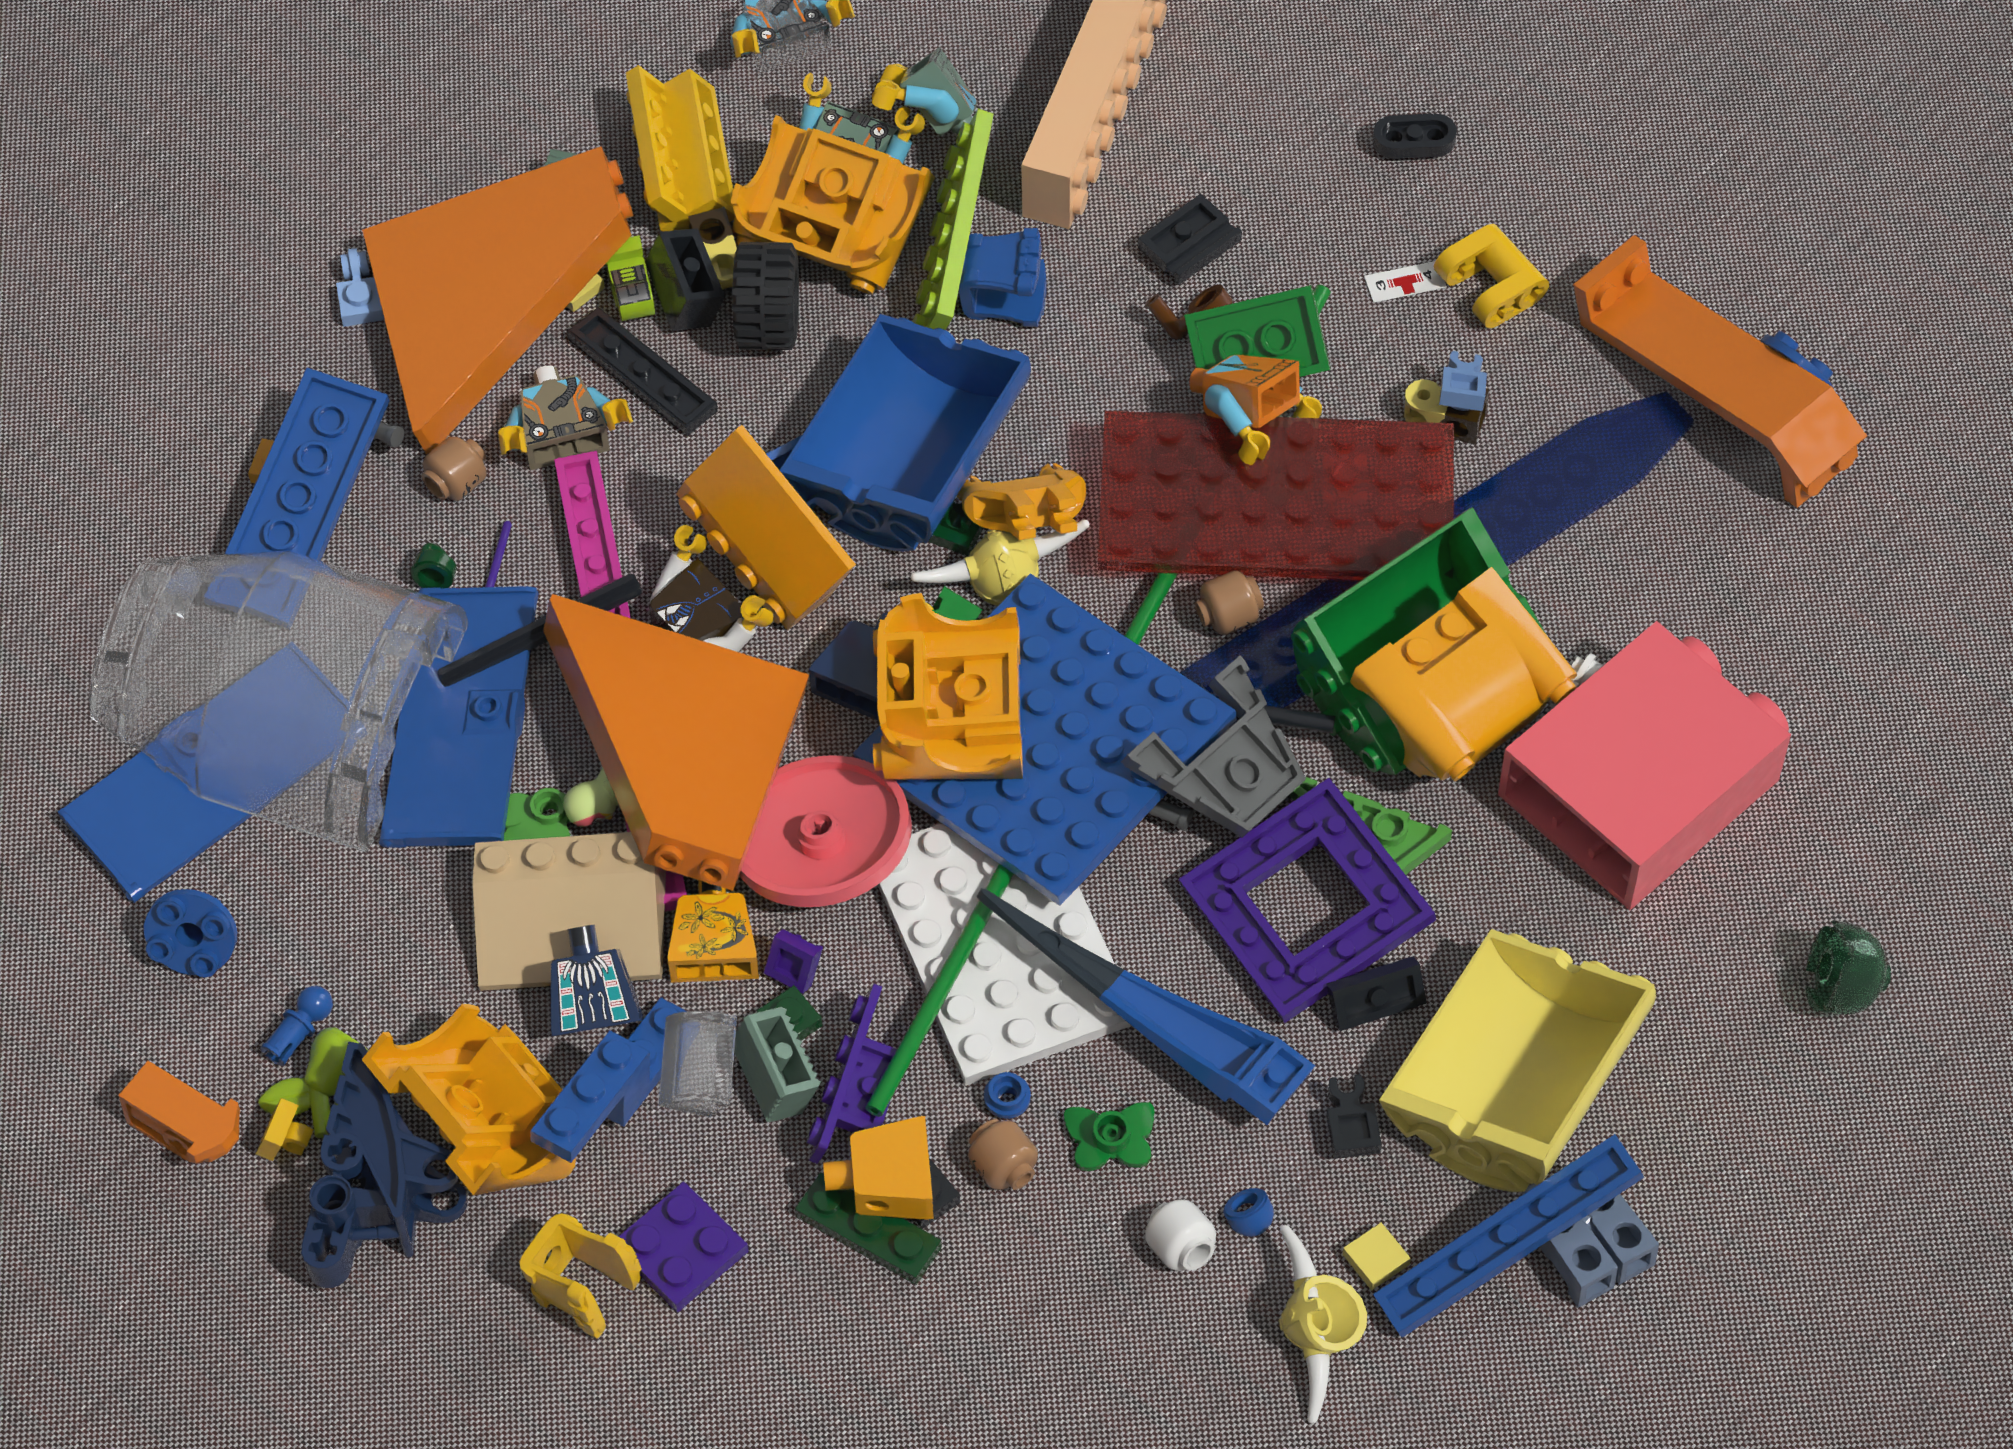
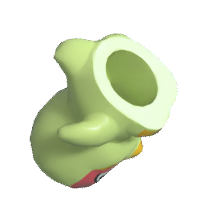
(590, 801)

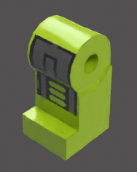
(630, 281)

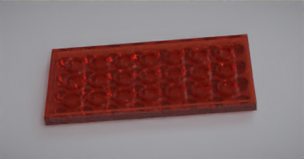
(1318, 506)

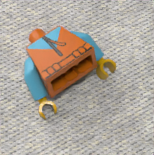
(1250, 394)

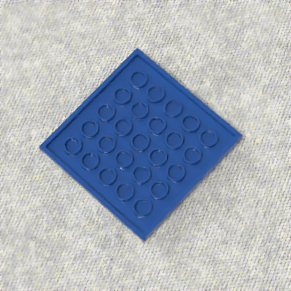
(1082, 710)

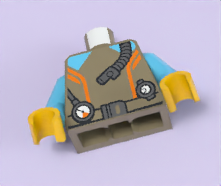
(560, 419)

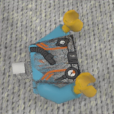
(786, 30)

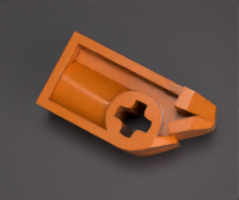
(179, 1115)

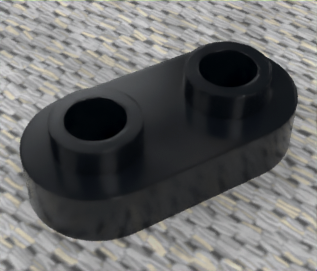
(1414, 136)

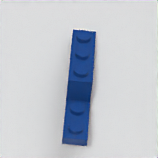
(606, 1086)

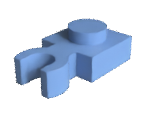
(1463, 384)

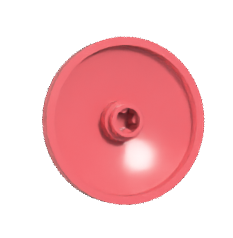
(827, 832)

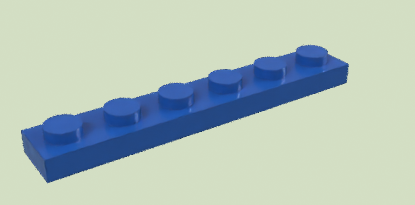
(1508, 1235)

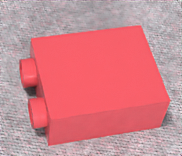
(1645, 762)

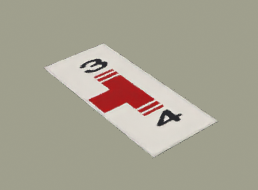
(1404, 282)

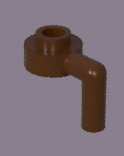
(1176, 328)

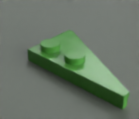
(1403, 838)

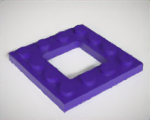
(1318, 817)

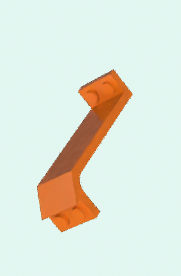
(1721, 368)

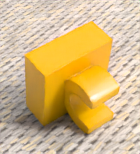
(283, 1132)

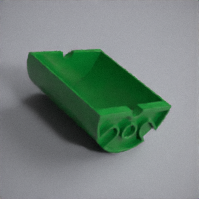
(1382, 612)

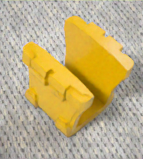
(568, 1240)

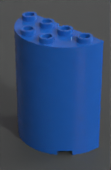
(903, 431)

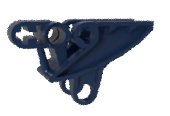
(391, 1167)

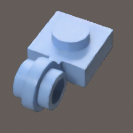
(359, 297)

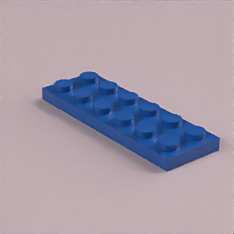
(310, 467)

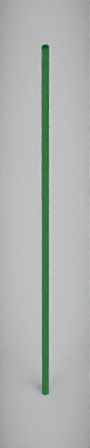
(998, 883)

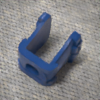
(1004, 277)

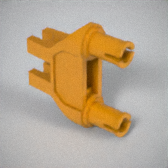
(1026, 503)

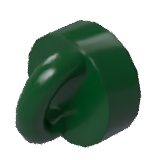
(433, 567)

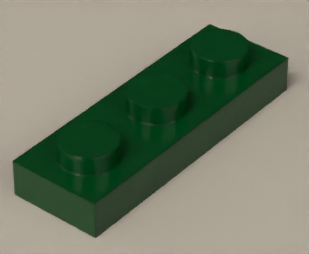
(882, 1239)

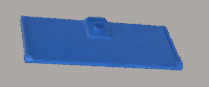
(461, 739)
(146, 824)

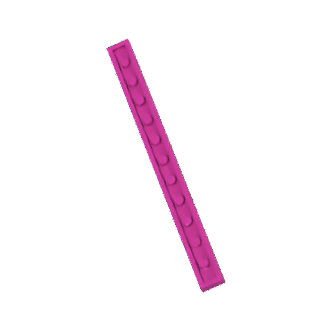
(597, 559)

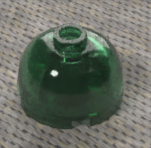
(1847, 969)

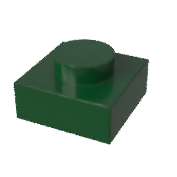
(799, 1009)

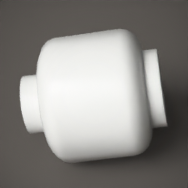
(1181, 1235)

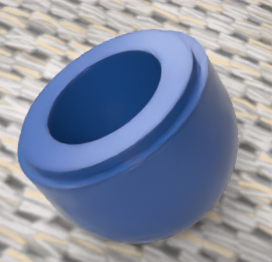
(1253, 1220)

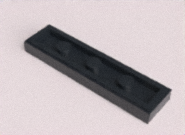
(642, 371)

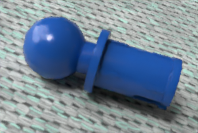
(312, 1006)

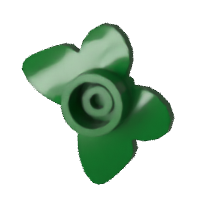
(1111, 1135)

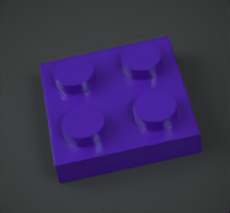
(683, 1246)

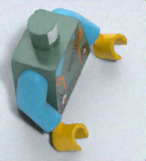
(932, 88)
(857, 126)

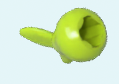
(319, 1080)

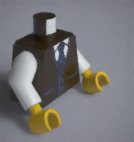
(698, 604)

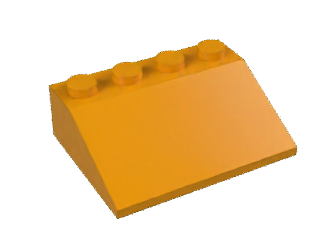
(764, 529)

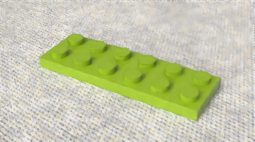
(953, 223)

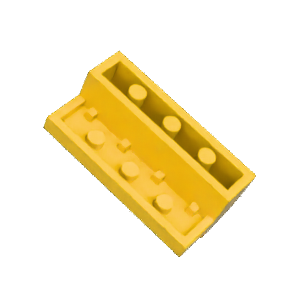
(679, 147)

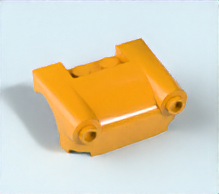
(831, 202)
(1466, 679)
(947, 695)
(481, 1094)

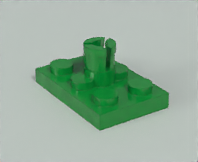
(1267, 326)

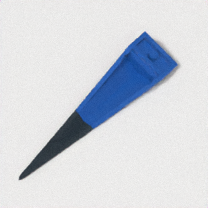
(1216, 1050)

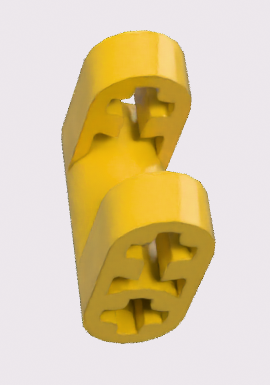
(1517, 279)

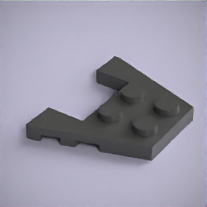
(1238, 774)

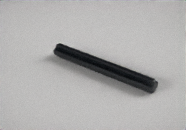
(533, 634)

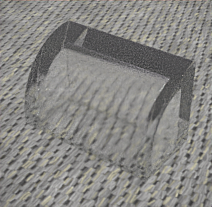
(698, 1062)

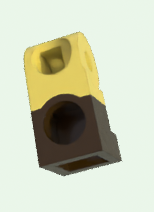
(718, 242)
(1423, 406)

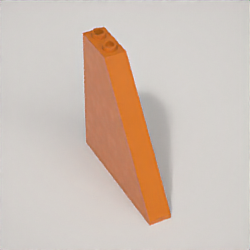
(486, 276)
(679, 732)

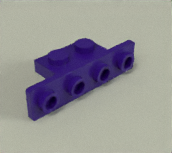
(861, 1069)

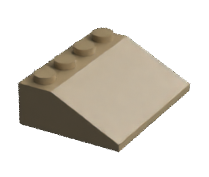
(543, 886)

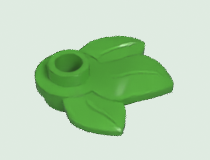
(526, 817)

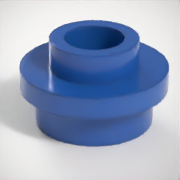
(1007, 1083)

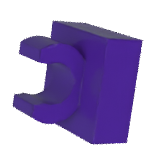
(793, 960)

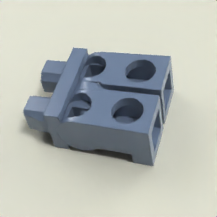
(1601, 1249)

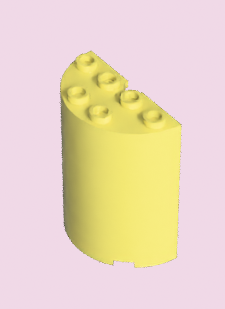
(1515, 1059)

